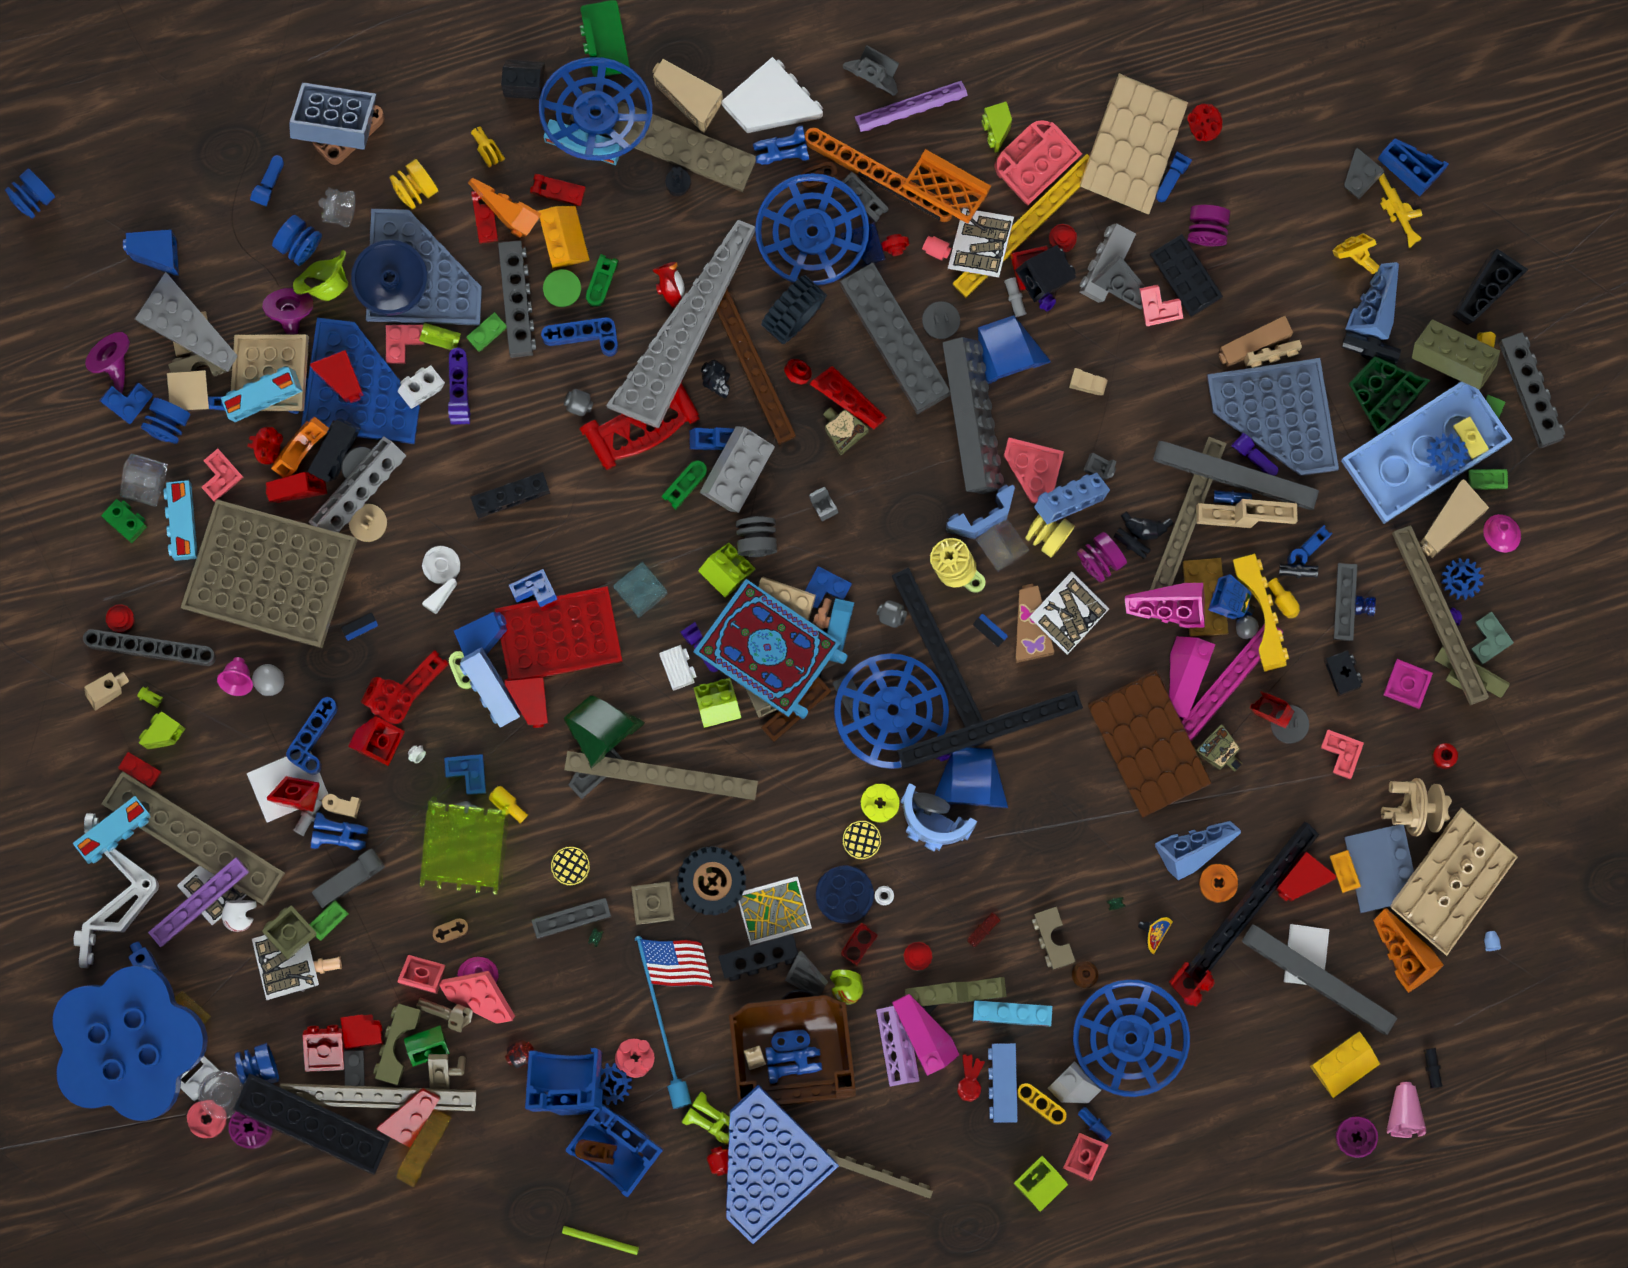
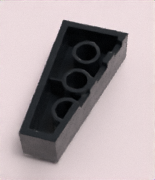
(1491, 282)

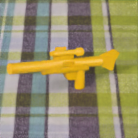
(1403, 211)

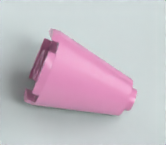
(1406, 1113)

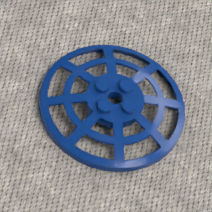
(595, 101)
(812, 218)
(878, 708)
(1144, 1038)

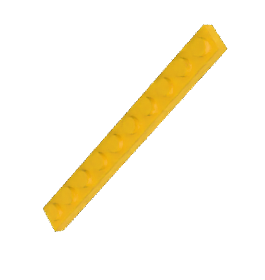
(1031, 221)

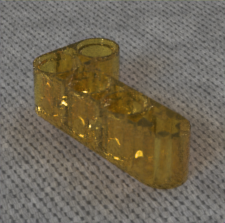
(423, 1147)

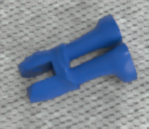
(773, 145)
(346, 837)
(799, 1056)

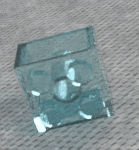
(640, 589)

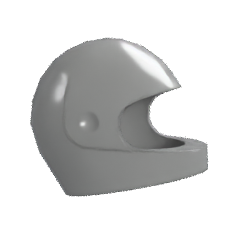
(268, 680)

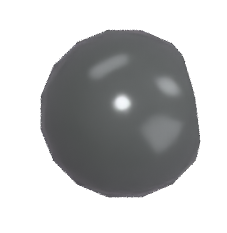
(1247, 627)

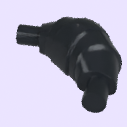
(1146, 528)

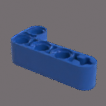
(579, 336)
(315, 733)

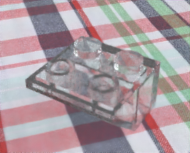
(143, 479)

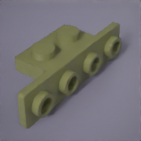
(1490, 681)

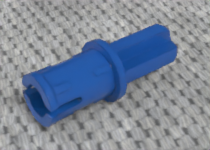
(1230, 497)
(1094, 1124)

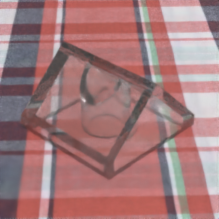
(1002, 544)

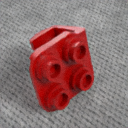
(388, 699)
(1191, 996)

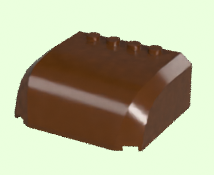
(828, 1030)

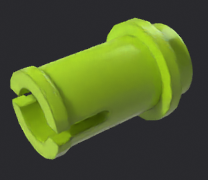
(150, 697)

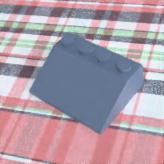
(332, 116)
(1381, 865)

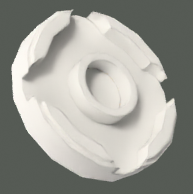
(441, 564)

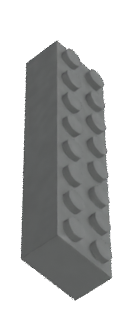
(895, 338)
(973, 415)

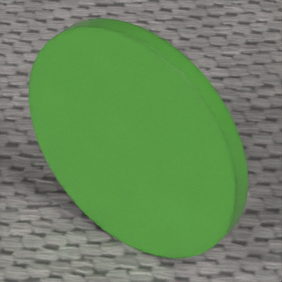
(562, 288)

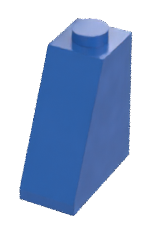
(481, 633)

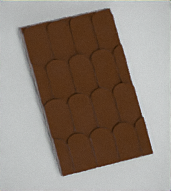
(1149, 743)

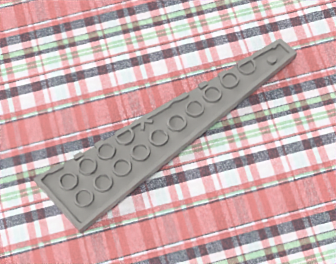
(662, 367)

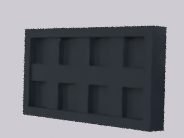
(1186, 275)

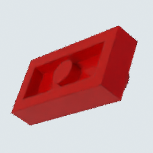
(139, 770)

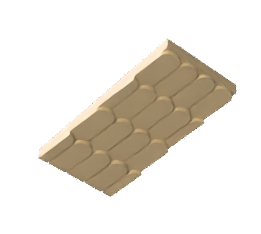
(1133, 144)
(1453, 881)

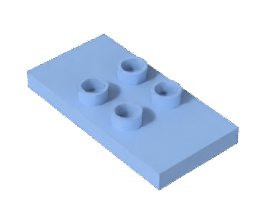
(1394, 465)

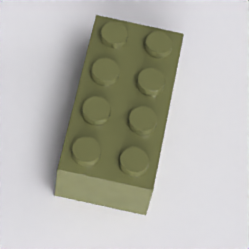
(1455, 354)

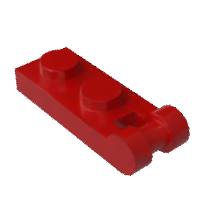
(558, 190)
(484, 220)
(425, 674)

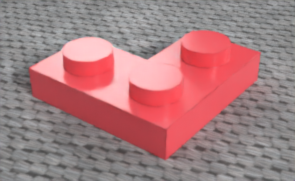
(1157, 311)
(396, 340)
(225, 475)
(1347, 751)

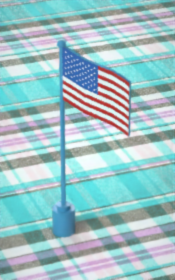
(673, 965)

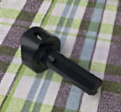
(678, 181)

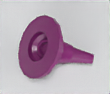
(288, 308)
(109, 357)

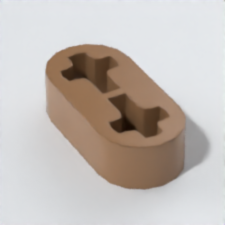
(452, 935)

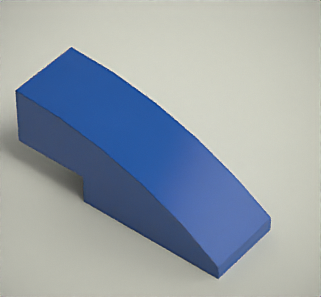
(709, 438)

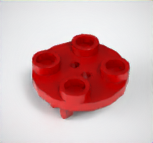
(1200, 116)
(266, 445)

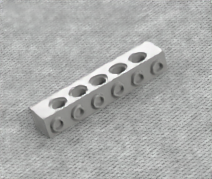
(358, 478)

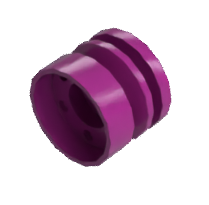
(1208, 225)
(1099, 559)
(1368, 1136)
(250, 1139)

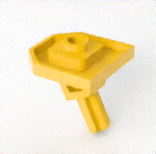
(1357, 249)

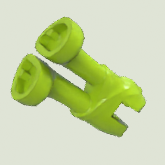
(714, 1128)

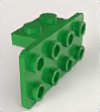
(604, 34)

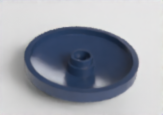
(389, 277)

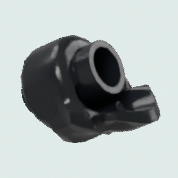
(715, 378)

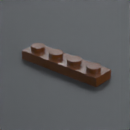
(781, 723)

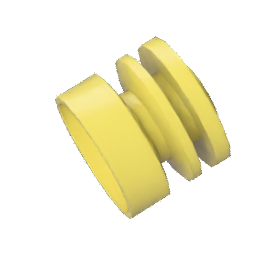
(1052, 534)
(956, 571)

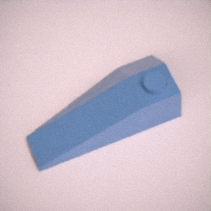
(1376, 311)
(1189, 852)

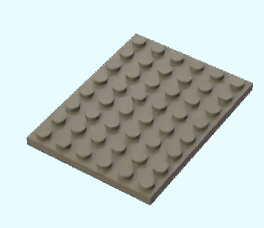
(269, 573)

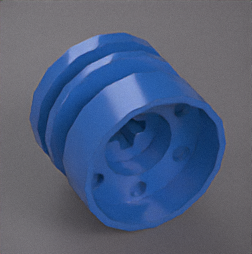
(29, 193)
(297, 240)
(165, 421)
(260, 1065)

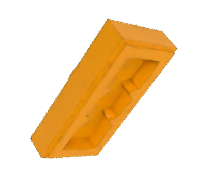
(1345, 871)

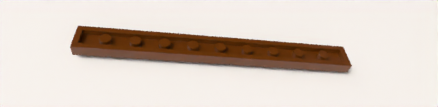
(754, 370)

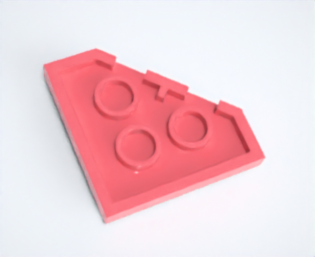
(1033, 466)
(479, 994)

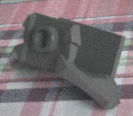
(876, 69)

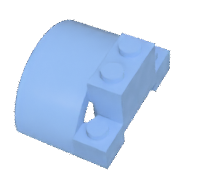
(933, 829)

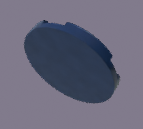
(844, 894)

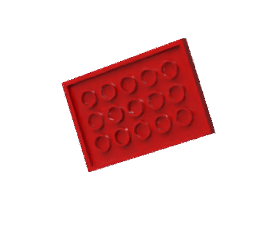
(560, 636)

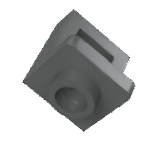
(1099, 465)
(823, 504)

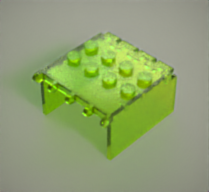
(464, 845)

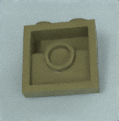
(289, 932)

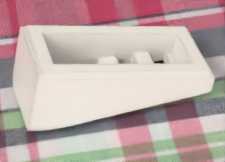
(439, 597)

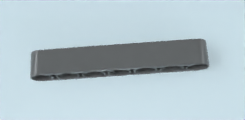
(141, 642)

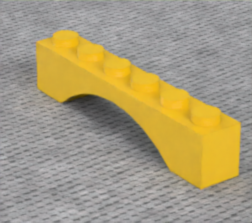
(1270, 649)

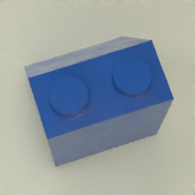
(153, 249)

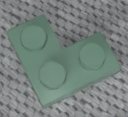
(1495, 641)

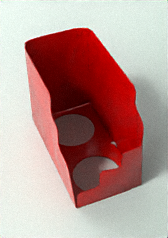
(1274, 701)
(855, 943)
(361, 1031)

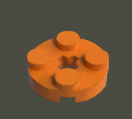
(1229, 883)

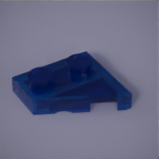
(873, 249)

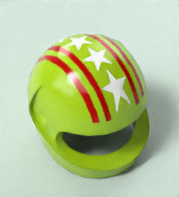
(847, 989)

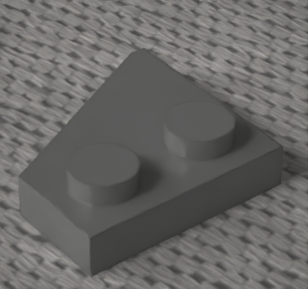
(1362, 174)
(806, 976)

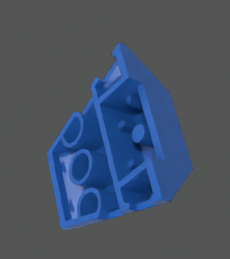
(1008, 349)
(972, 779)

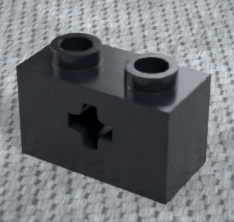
(1335, 665)

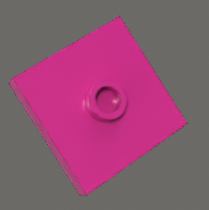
(1408, 684)

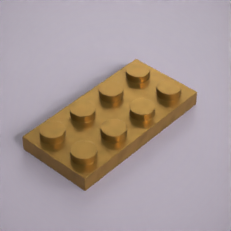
(1206, 572)

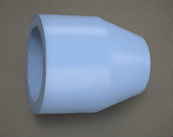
(1492, 941)

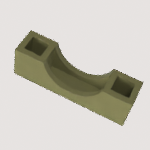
(404, 1020)

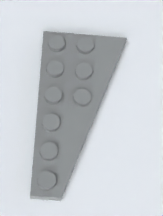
(178, 319)

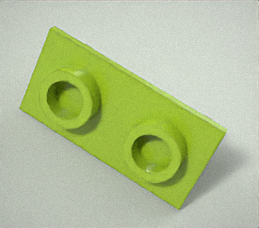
(439, 336)

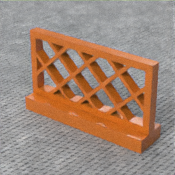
(953, 177)

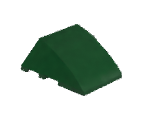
(1386, 392)
(599, 727)

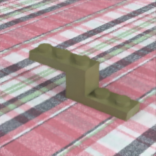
(958, 992)

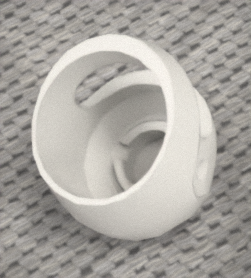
(234, 914)

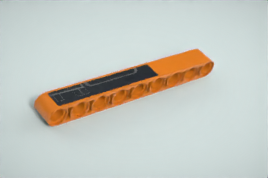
(868, 173)

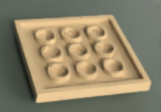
(264, 356)

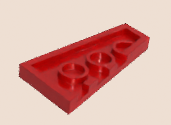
(842, 392)

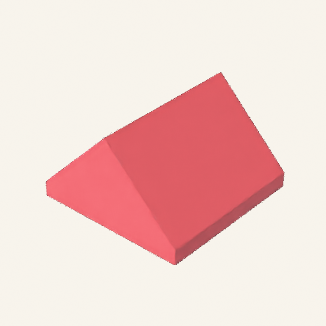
(421, 974)
(1085, 1156)

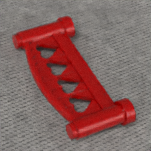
(602, 436)

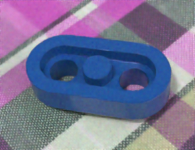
(790, 1041)

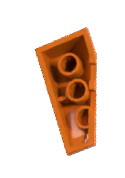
(515, 215)
(1411, 956)

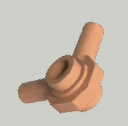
(821, 619)

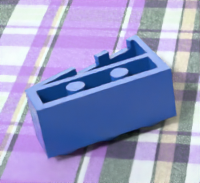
(1412, 166)

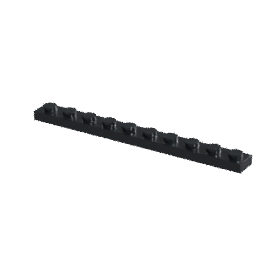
(937, 648)
(989, 729)
(1252, 902)

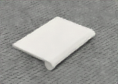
(1309, 943)

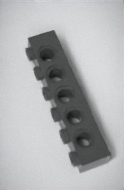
(508, 251)
(1515, 365)

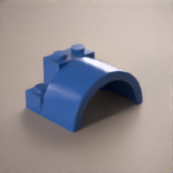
(568, 1081)
(628, 1164)

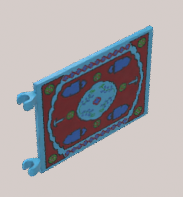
(768, 648)

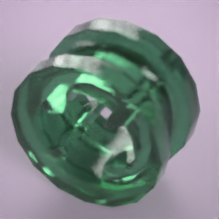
(1116, 903)
(595, 937)

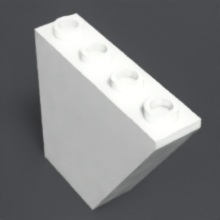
(771, 100)

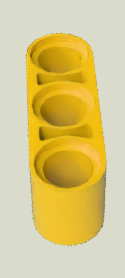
(1050, 1108)

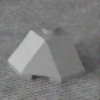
(1074, 1086)

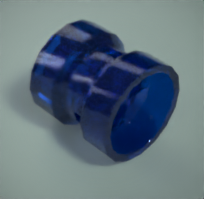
(1367, 603)

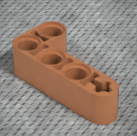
(326, 149)

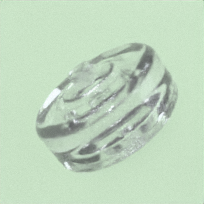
(219, 1093)

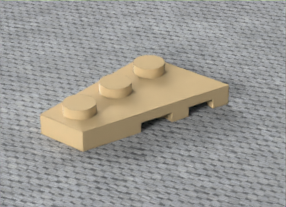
(1289, 349)
(793, 598)

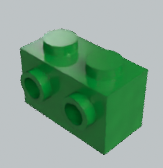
(124, 521)
(425, 1043)

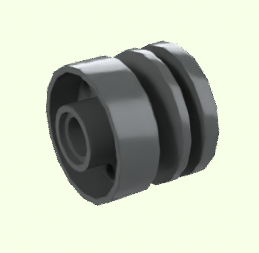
(756, 539)

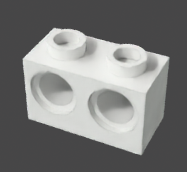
(423, 389)

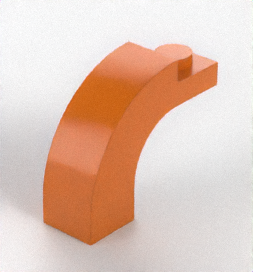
(298, 447)

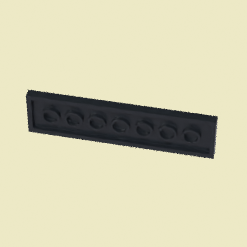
(311, 1124)

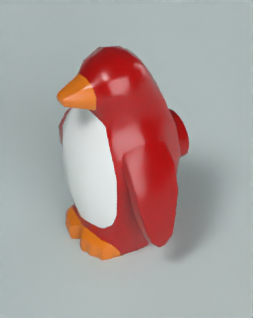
(670, 284)

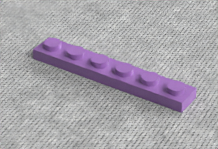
(911, 106)
(198, 902)

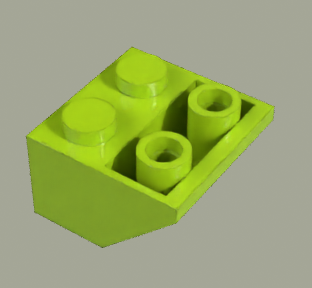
(997, 122)
(726, 569)
(717, 702)
(161, 733)
(1040, 1183)

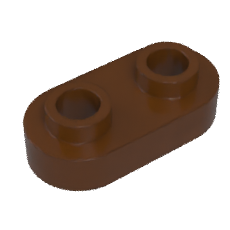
(819, 169)

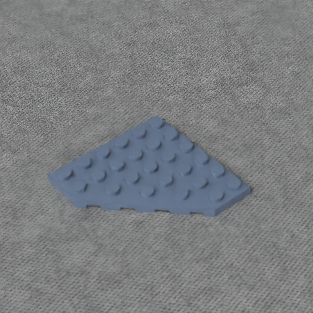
(450, 292)
(1280, 411)

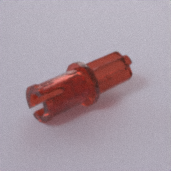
(983, 930)

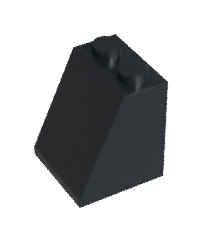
(522, 79)
(1046, 273)

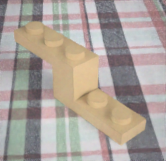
(1246, 513)

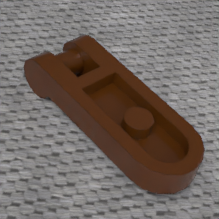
(595, 1151)

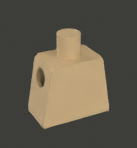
(100, 695)

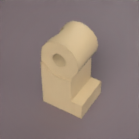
(1088, 382)
(341, 807)
(754, 1057)

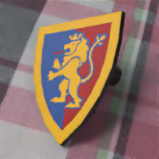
(1155, 932)

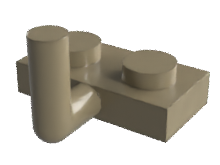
(440, 1072)

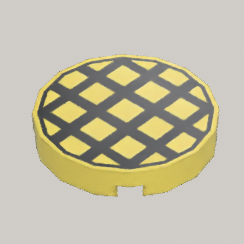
(861, 840)
(570, 866)

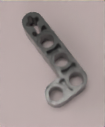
(349, 878)

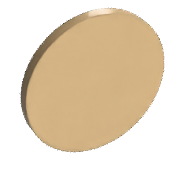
(368, 523)

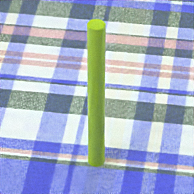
(600, 1240)

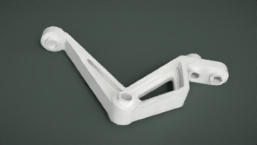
(139, 880)

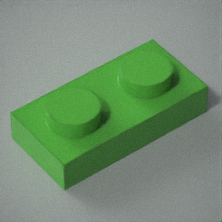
(486, 332)

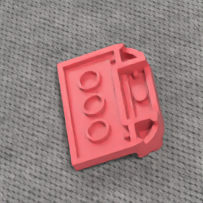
(1035, 159)

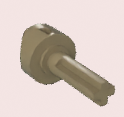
(456, 1018)

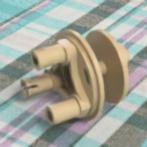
(1418, 806)

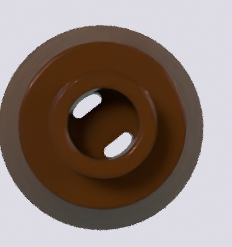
(1079, 977)

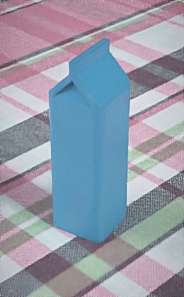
(840, 622)

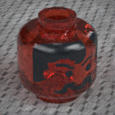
(519, 1053)

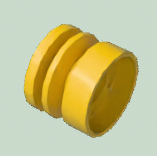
(413, 184)

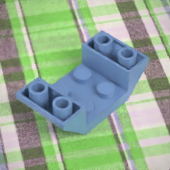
(960, 526)

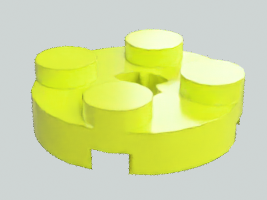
(872, 811)

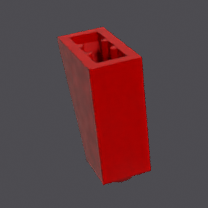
(339, 376)
(295, 487)
(529, 698)
(1304, 878)

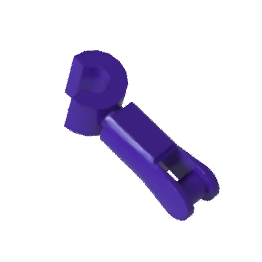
(1245, 446)
(693, 636)

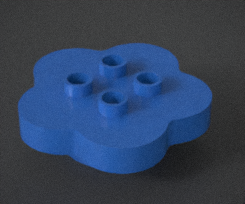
(126, 1043)

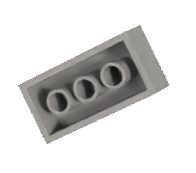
(737, 469)

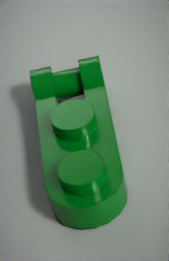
(601, 281)
(685, 483)

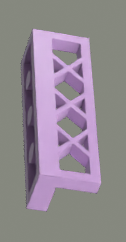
(905, 1060)

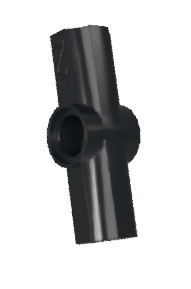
(1370, 347)

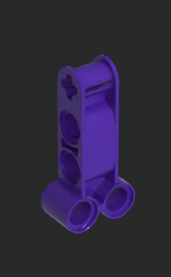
(458, 407)

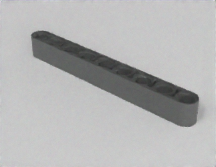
(1235, 475)
(1319, 979)

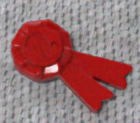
(969, 1087)

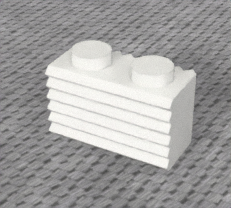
(677, 668)

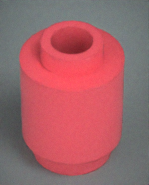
(937, 247)

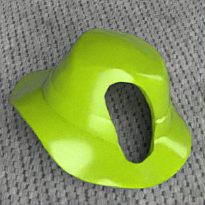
(326, 270)

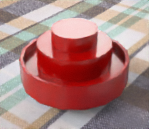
(1063, 236)
(895, 244)
(797, 371)
(120, 618)
(917, 956)

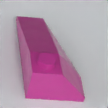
(1174, 603)
(1187, 667)
(929, 1040)

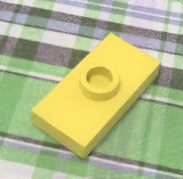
(1470, 435)

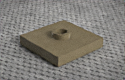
(652, 903)

